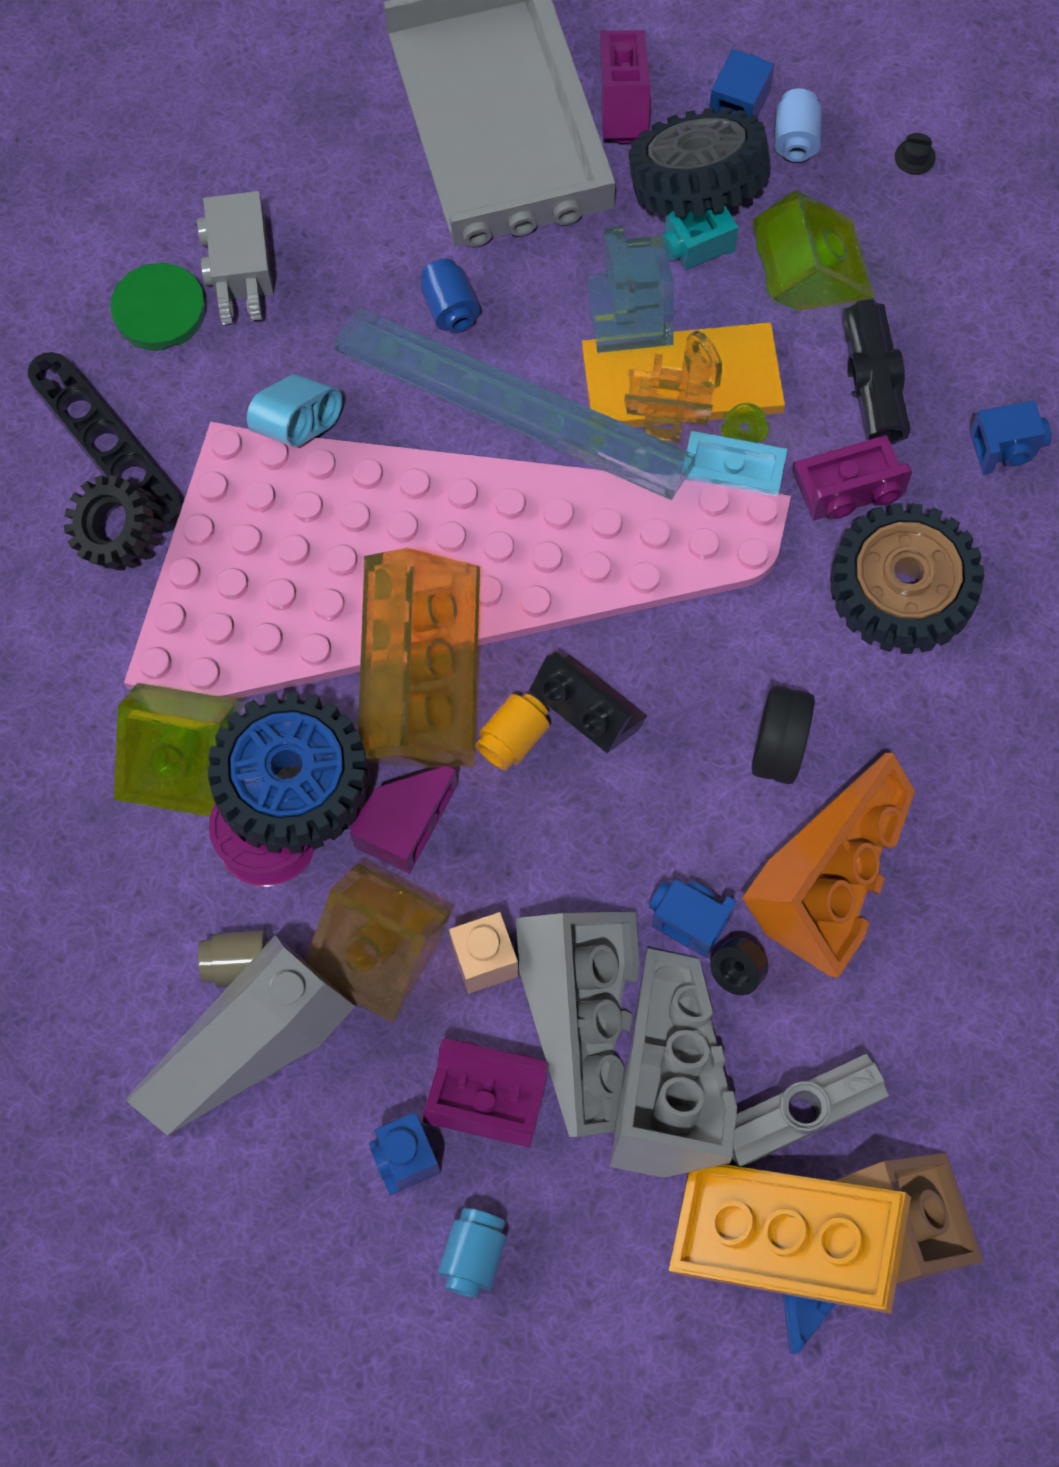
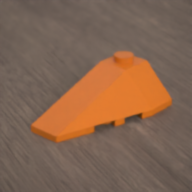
(819, 880)

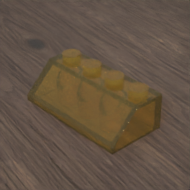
(419, 659)

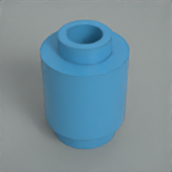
(472, 1253)

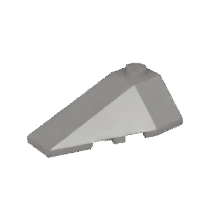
(252, 1030)
(674, 1087)

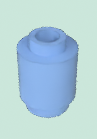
(798, 125)

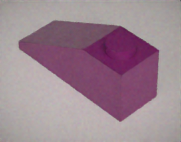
(624, 84)

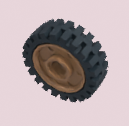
(899, 612)

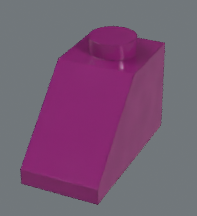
(403, 816)

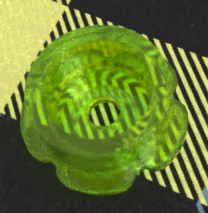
(745, 414)

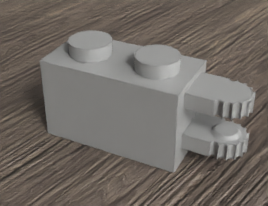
(237, 252)

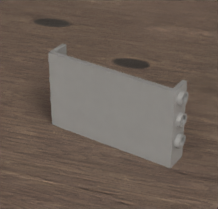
(499, 115)

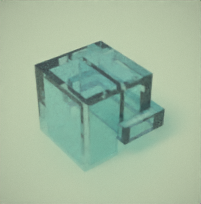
(635, 297)

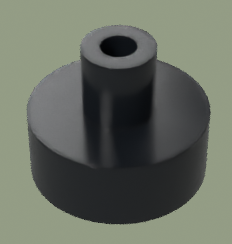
(739, 966)

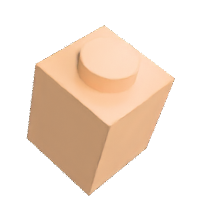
(484, 952)

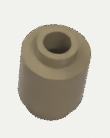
(228, 955)

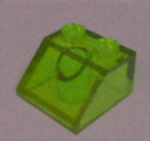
(811, 254)
(166, 747)

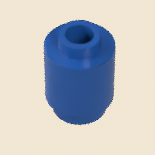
(449, 296)

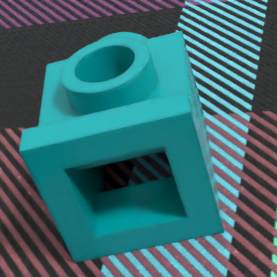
(699, 237)

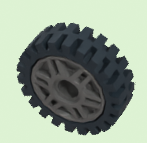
(700, 162)

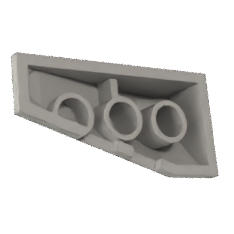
(575, 989)

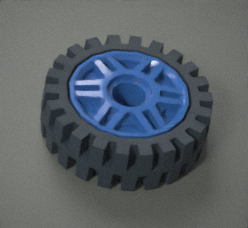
(294, 809)

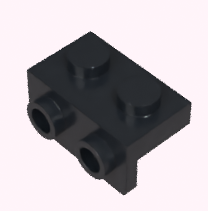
(586, 701)

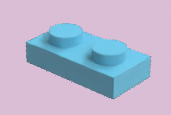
(736, 463)

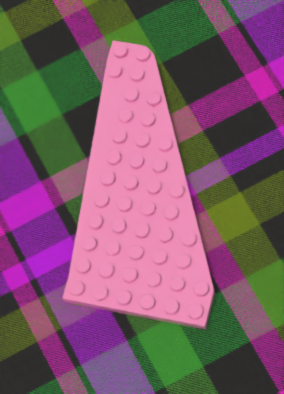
(277, 535)

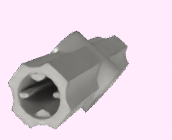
(834, 1096)

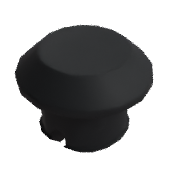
(915, 154)

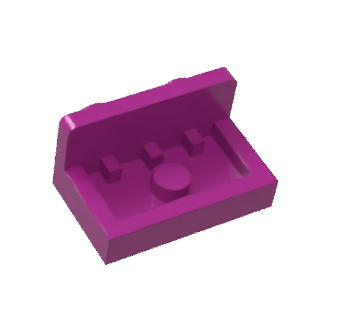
(851, 478)
(486, 1092)

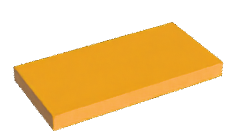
(747, 375)
(792, 1235)

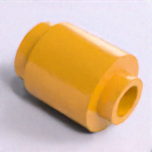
(513, 731)

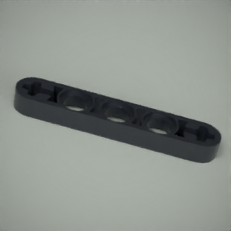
(95, 423)

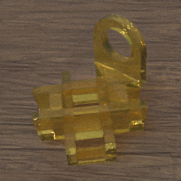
(695, 387)

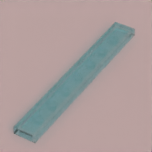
(516, 403)

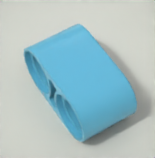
(294, 410)

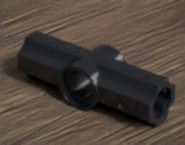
(876, 371)

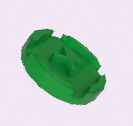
(158, 306)

